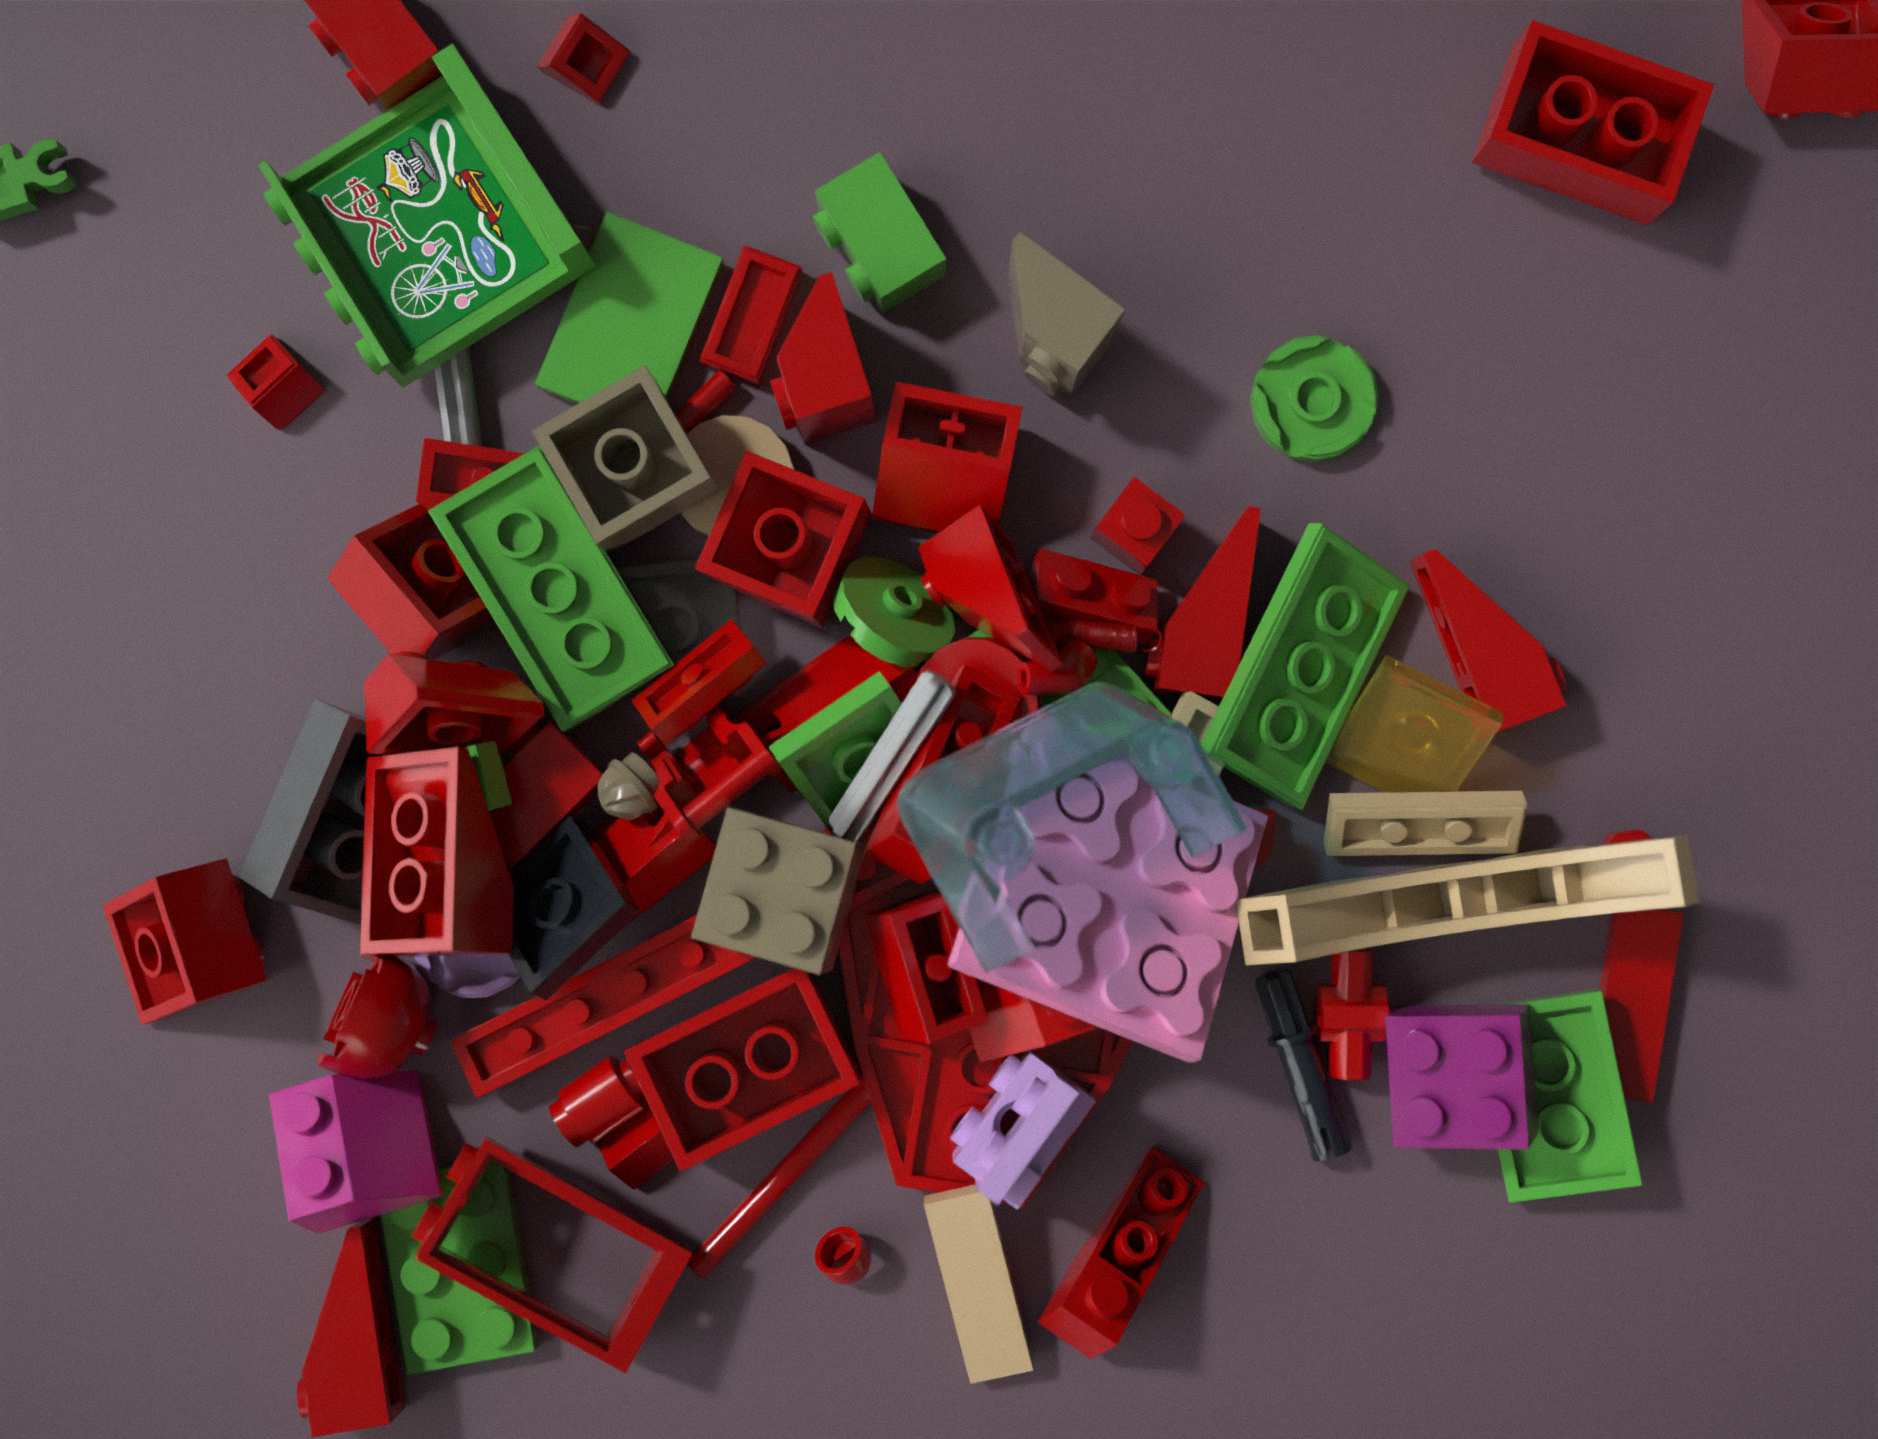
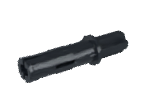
(1301, 1063)

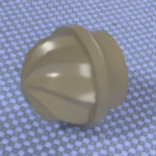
(628, 788)

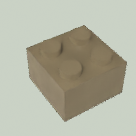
(625, 460)
(779, 891)

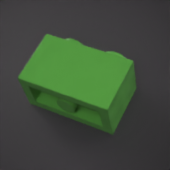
(879, 233)

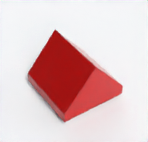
(636, 1149)

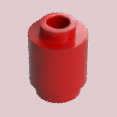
(597, 1102)

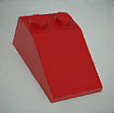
(432, 860)

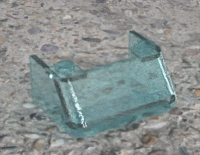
(968, 803)

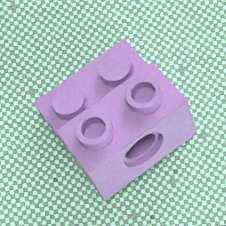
(1049, 1111)

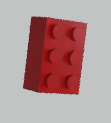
(1592, 123)
(743, 1066)

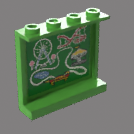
(428, 225)

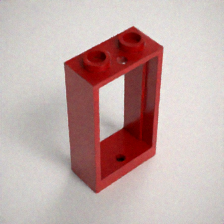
(642, 1305)

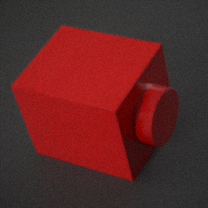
(1137, 526)

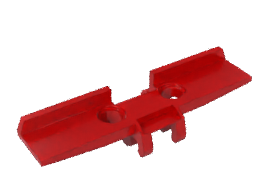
(724, 766)

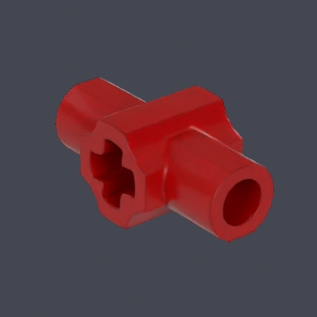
(1351, 1014)

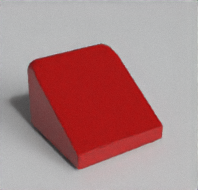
(584, 58)
(275, 383)

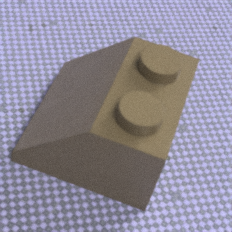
(1058, 318)

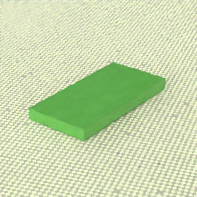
(551, 589)
(1304, 666)

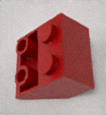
(943, 457)

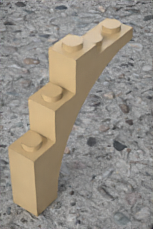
(1466, 897)

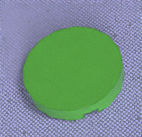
(1314, 399)

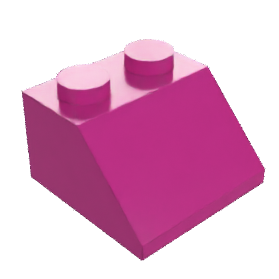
(354, 1148)

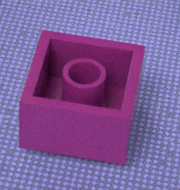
(1461, 1076)

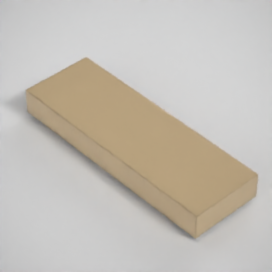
(1424, 823)
(978, 1284)

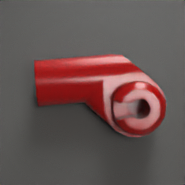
(1077, 670)

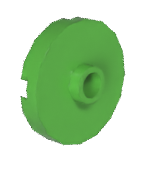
(891, 611)

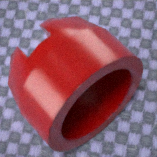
(843, 1256)

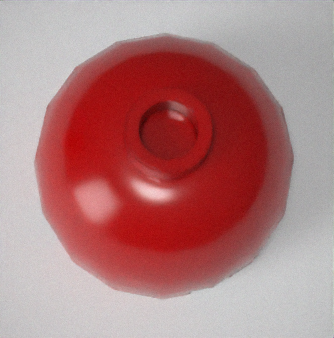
(379, 1020)

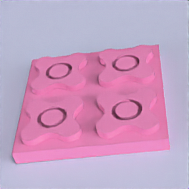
(1122, 912)

